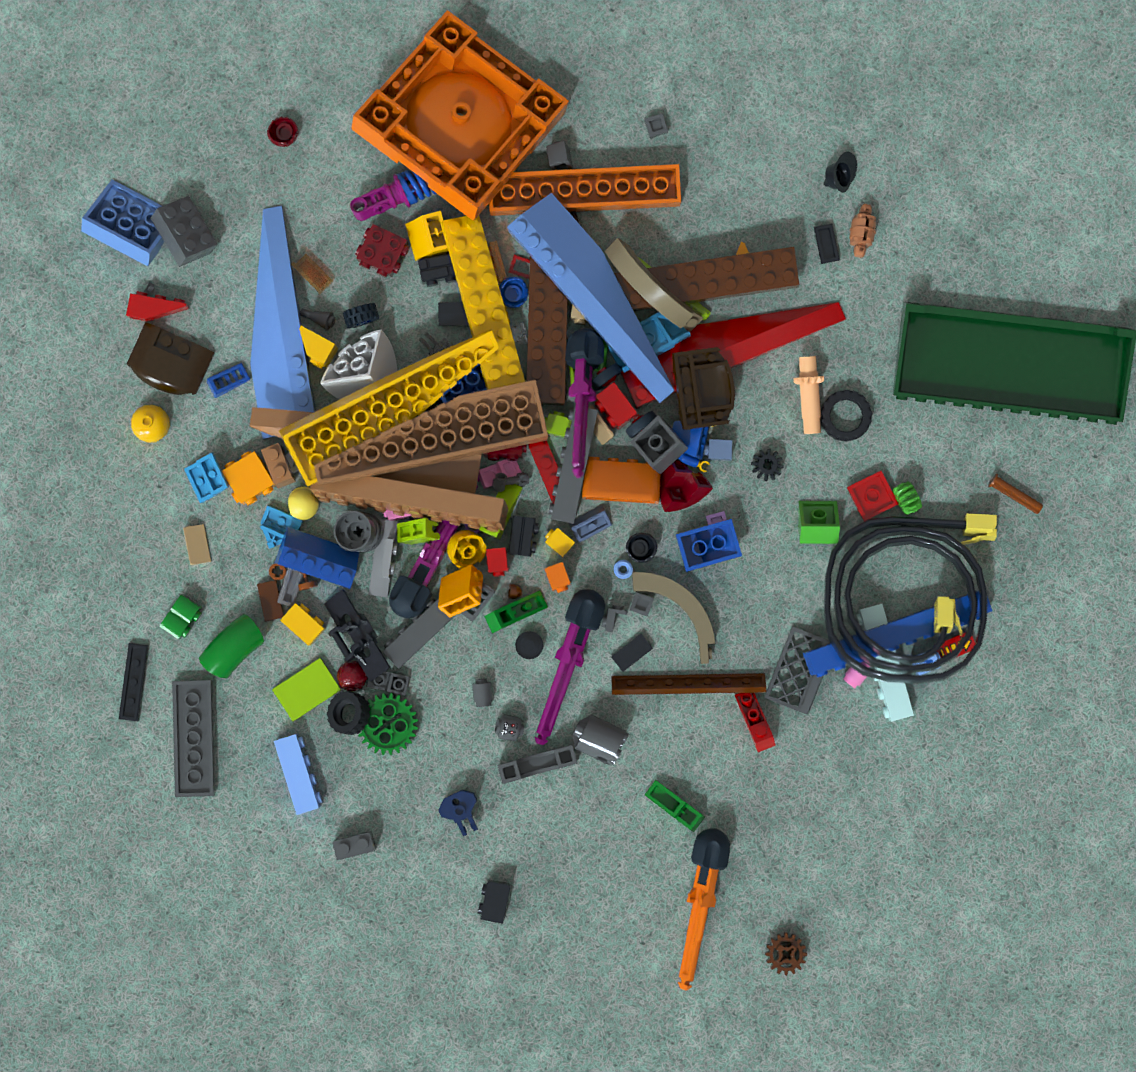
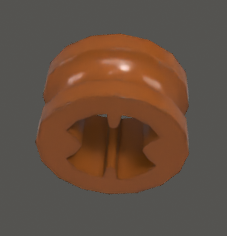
(273, 575)

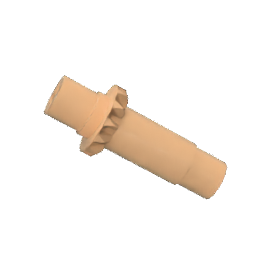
(809, 394)

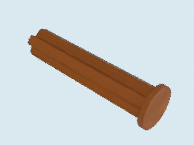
(1015, 494)

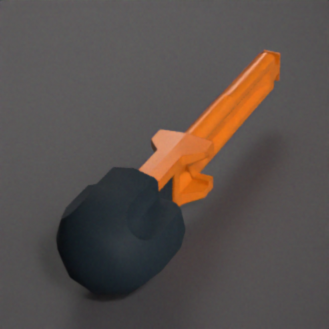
(710, 855)

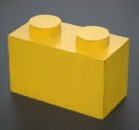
(303, 624)

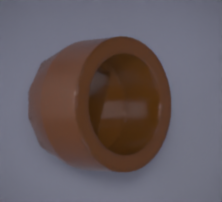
(514, 591)

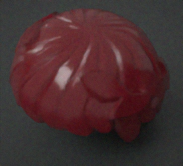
(282, 131)
(351, 676)

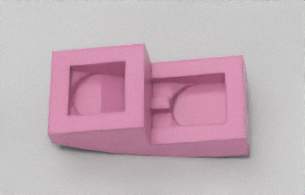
(507, 467)

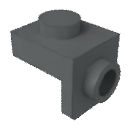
(608, 621)

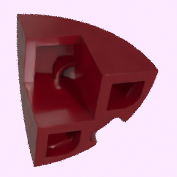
(682, 487)

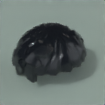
(641, 547)

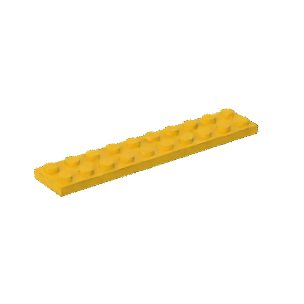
(482, 298)

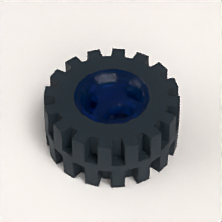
(360, 315)

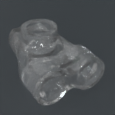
(519, 333)

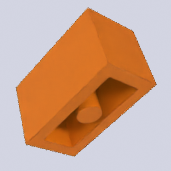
(558, 577)

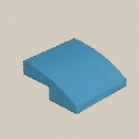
(206, 478)

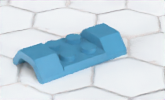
(661, 335)

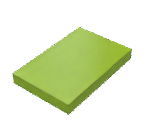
(306, 689)

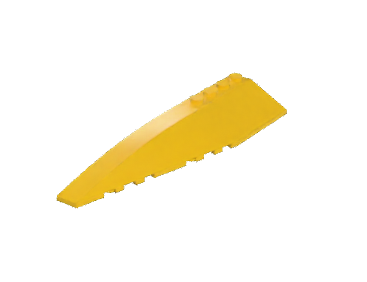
(381, 404)

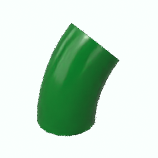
(231, 647)

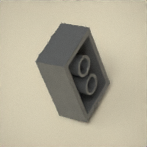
(183, 231)

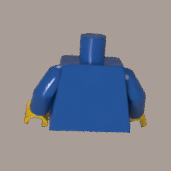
(695, 441)

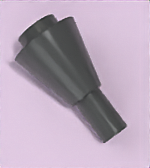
(323, 319)

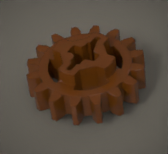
(791, 959)

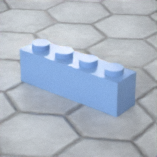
(297, 773)

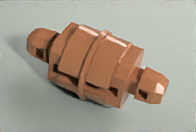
(862, 230)

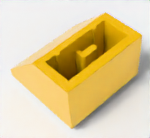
(427, 236)

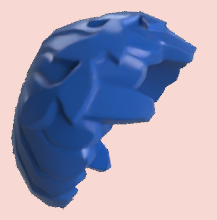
(513, 292)

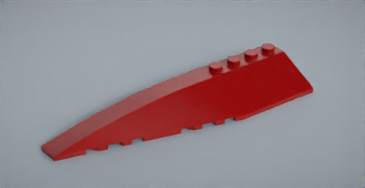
(742, 340)

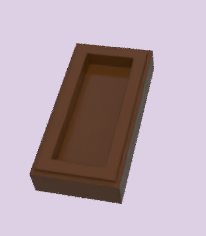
(268, 596)

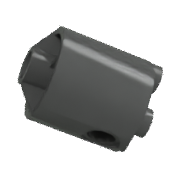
(599, 739)

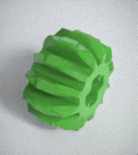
(907, 498)

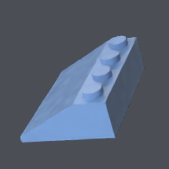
(124, 222)

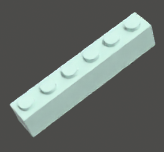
(893, 693)

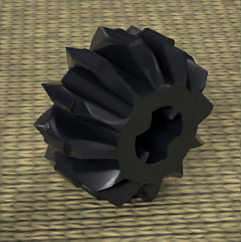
(773, 468)

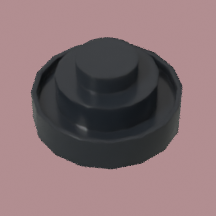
(529, 645)

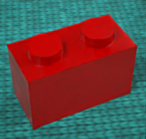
(497, 561)

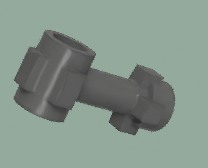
(502, 480)

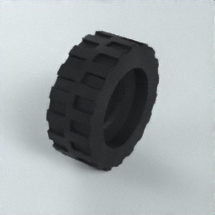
(336, 707)

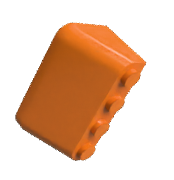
(620, 481)

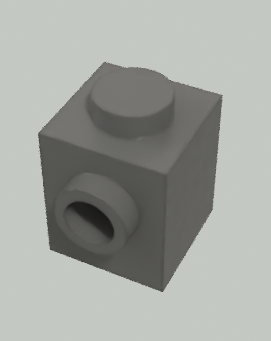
(559, 156)

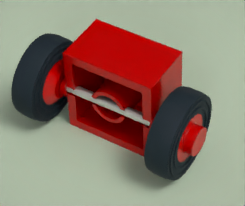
(615, 403)

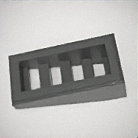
(491, 592)

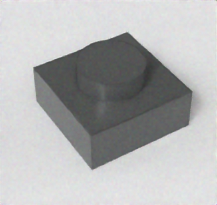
(656, 125)
(641, 604)

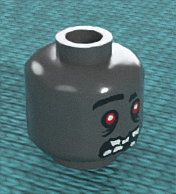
(509, 727)

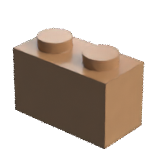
(278, 465)

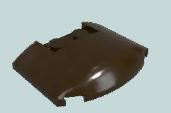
(169, 361)
(703, 388)

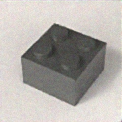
(659, 444)

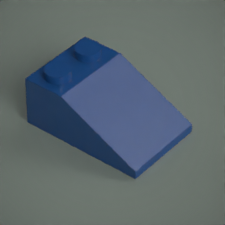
(708, 545)

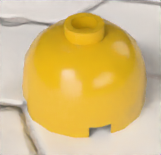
(150, 423)
(466, 548)

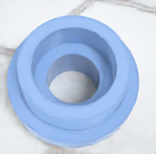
(627, 564)

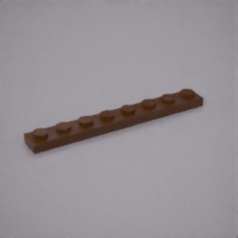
(688, 684)

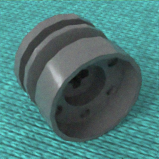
(348, 530)

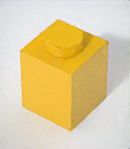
(559, 541)

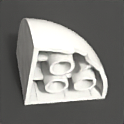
(360, 365)

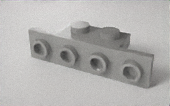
(383, 560)

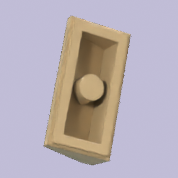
(601, 429)
(197, 544)

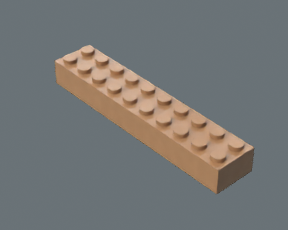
(416, 500)

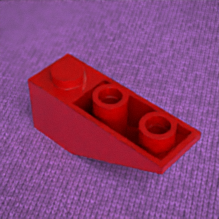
(150, 308)
(755, 721)

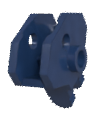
(459, 811)

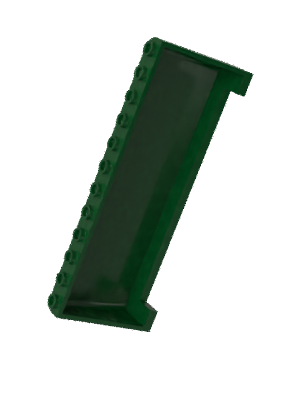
(1013, 362)

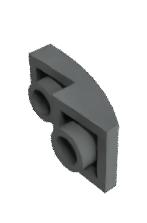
(390, 682)

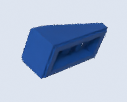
(224, 389)

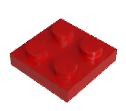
(872, 495)

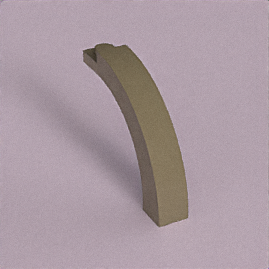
(650, 288)
(666, 587)

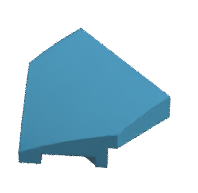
(275, 523)

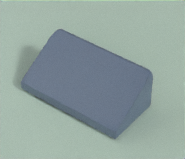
(590, 524)

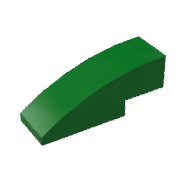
(674, 806)

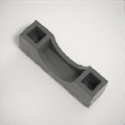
(537, 763)

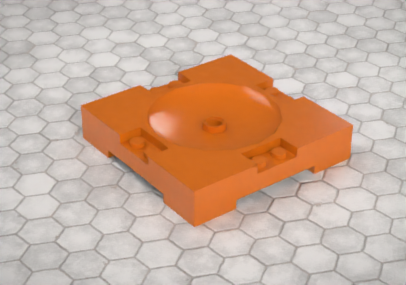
(467, 155)

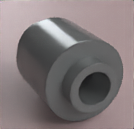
(482, 692)

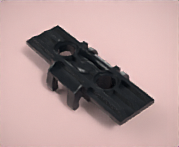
(361, 634)

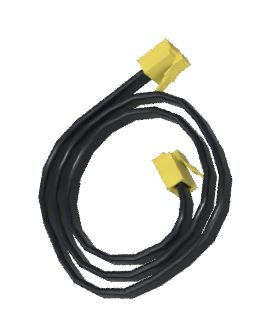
(977, 525)

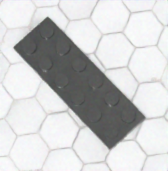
(193, 738)

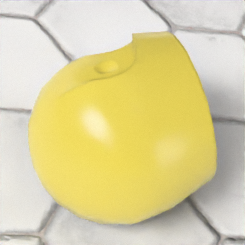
(303, 503)

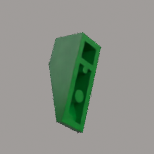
(515, 611)

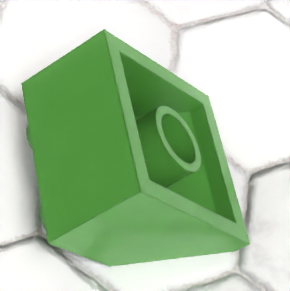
(818, 522)

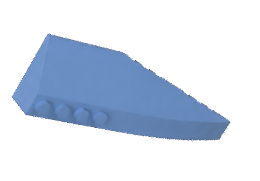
(590, 285)
(278, 351)

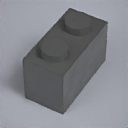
(354, 845)

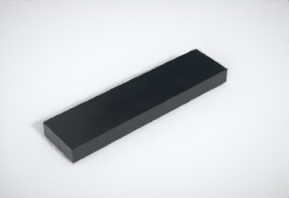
(133, 682)

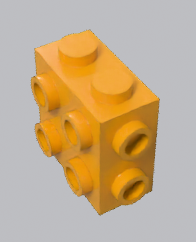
(248, 478)
(460, 591)

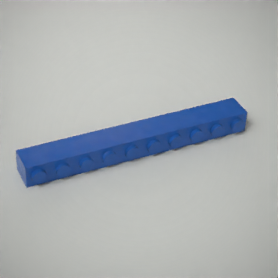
(888, 636)

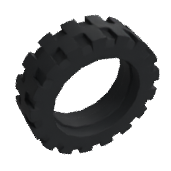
(865, 411)

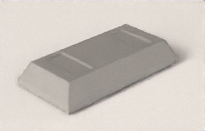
(290, 587)

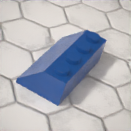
(317, 557)

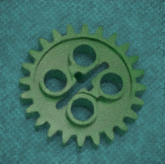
(398, 738)

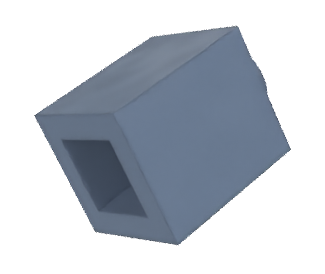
(718, 449)

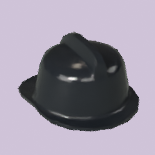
(841, 173)

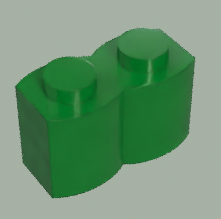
(181, 616)

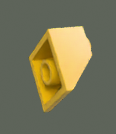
(318, 348)

